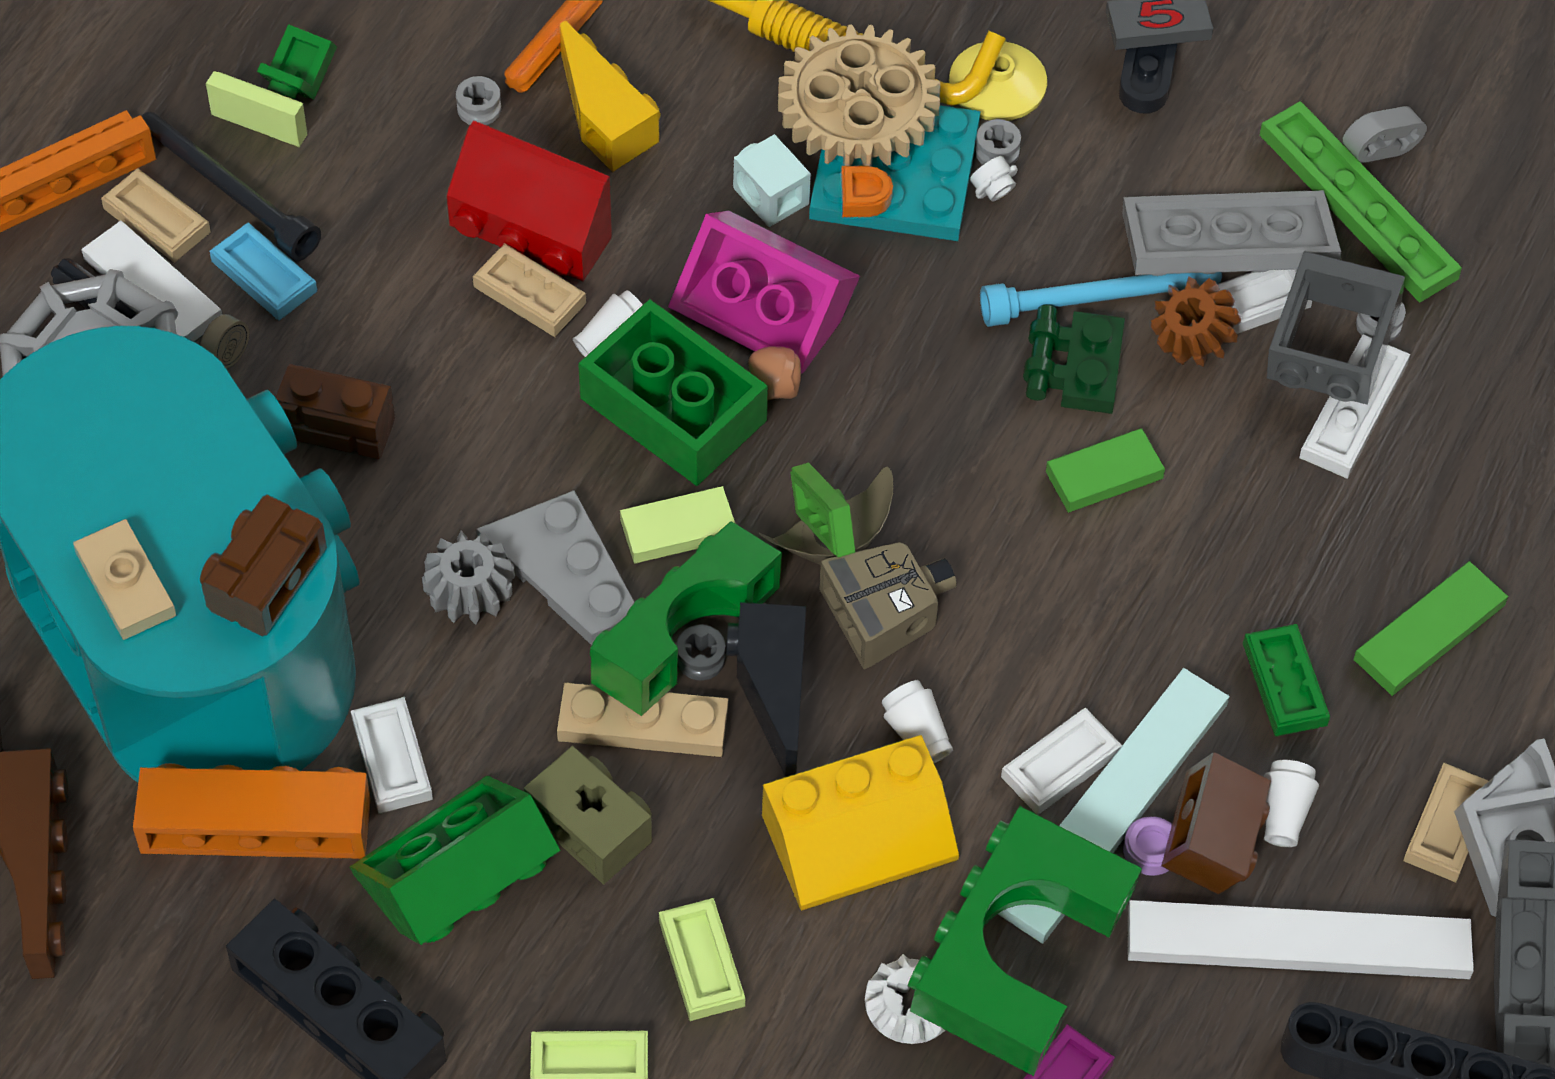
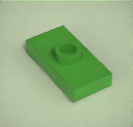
(823, 509)

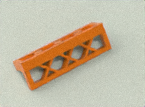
(73, 167)

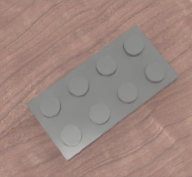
(1227, 231)

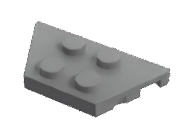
(1509, 807)

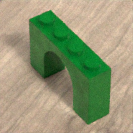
(1028, 866)

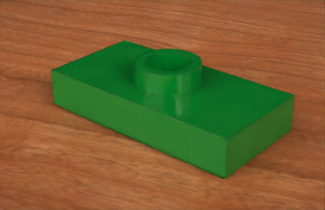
(1286, 680)

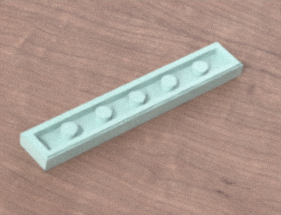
(1134, 779)

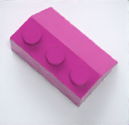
(761, 287)

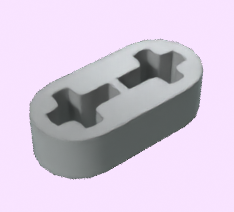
(1384, 134)

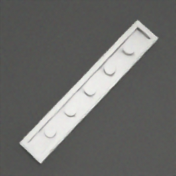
(1300, 939)

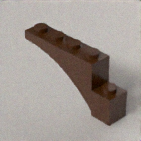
(30, 849)

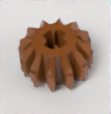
(1205, 335)

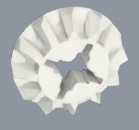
(886, 1008)

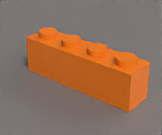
(252, 812)

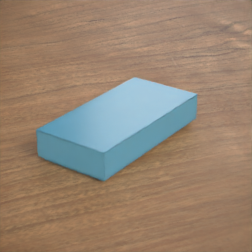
(263, 271)

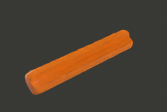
(547, 44)

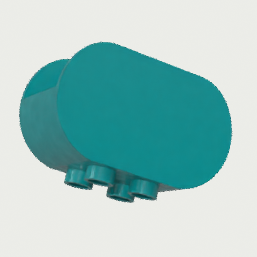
(167, 440)

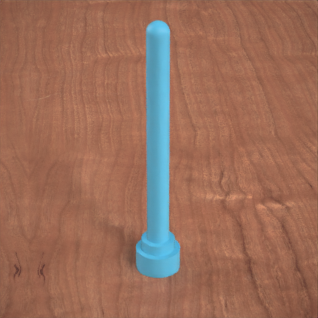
(1003, 303)

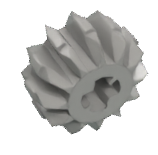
(468, 577)

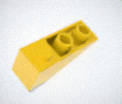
(609, 111)

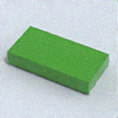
(1105, 470)

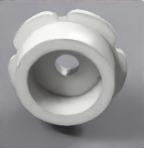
(994, 179)

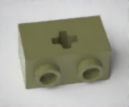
(596, 839)

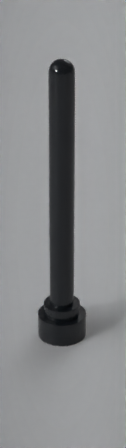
(293, 233)

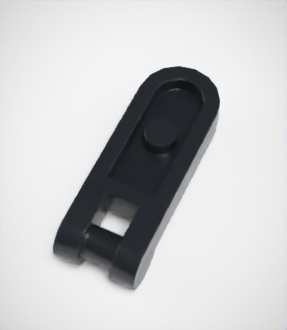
(1147, 77)

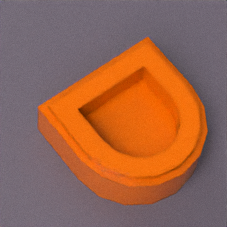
(865, 191)

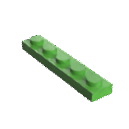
(1360, 201)

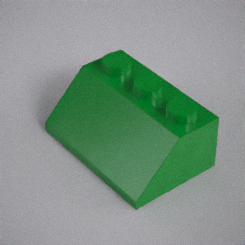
(457, 859)

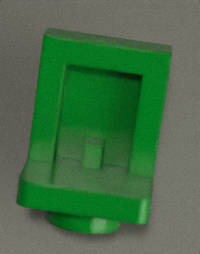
(298, 64)

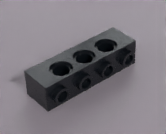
(281, 936)

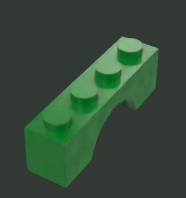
(638, 657)

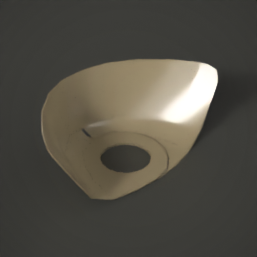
(867, 517)

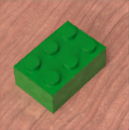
(673, 392)

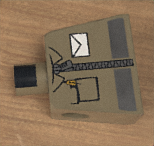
(883, 598)

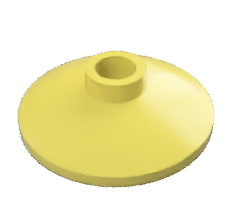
(1008, 93)

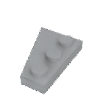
(566, 562)

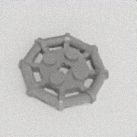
(67, 321)

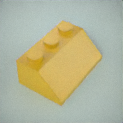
(860, 822)

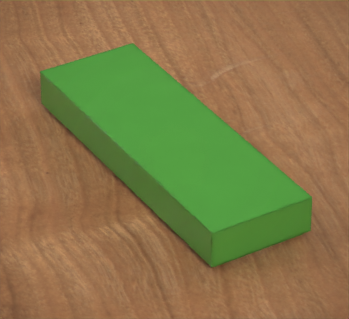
(1430, 628)

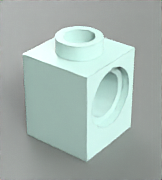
(771, 180)

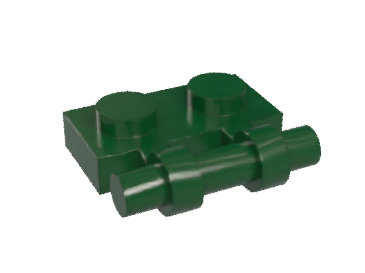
(1091, 364)

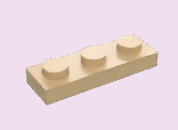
(671, 725)

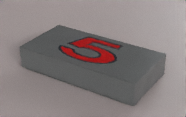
(1157, 22)

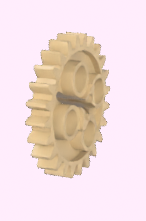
(854, 84)

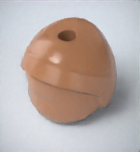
(778, 369)

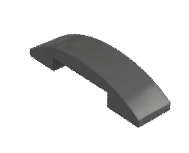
(1526, 952)

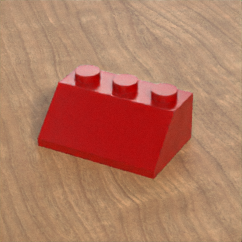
(530, 201)

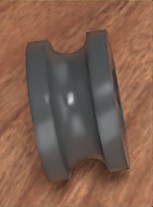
(701, 667)

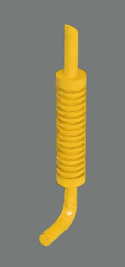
(794, 26)

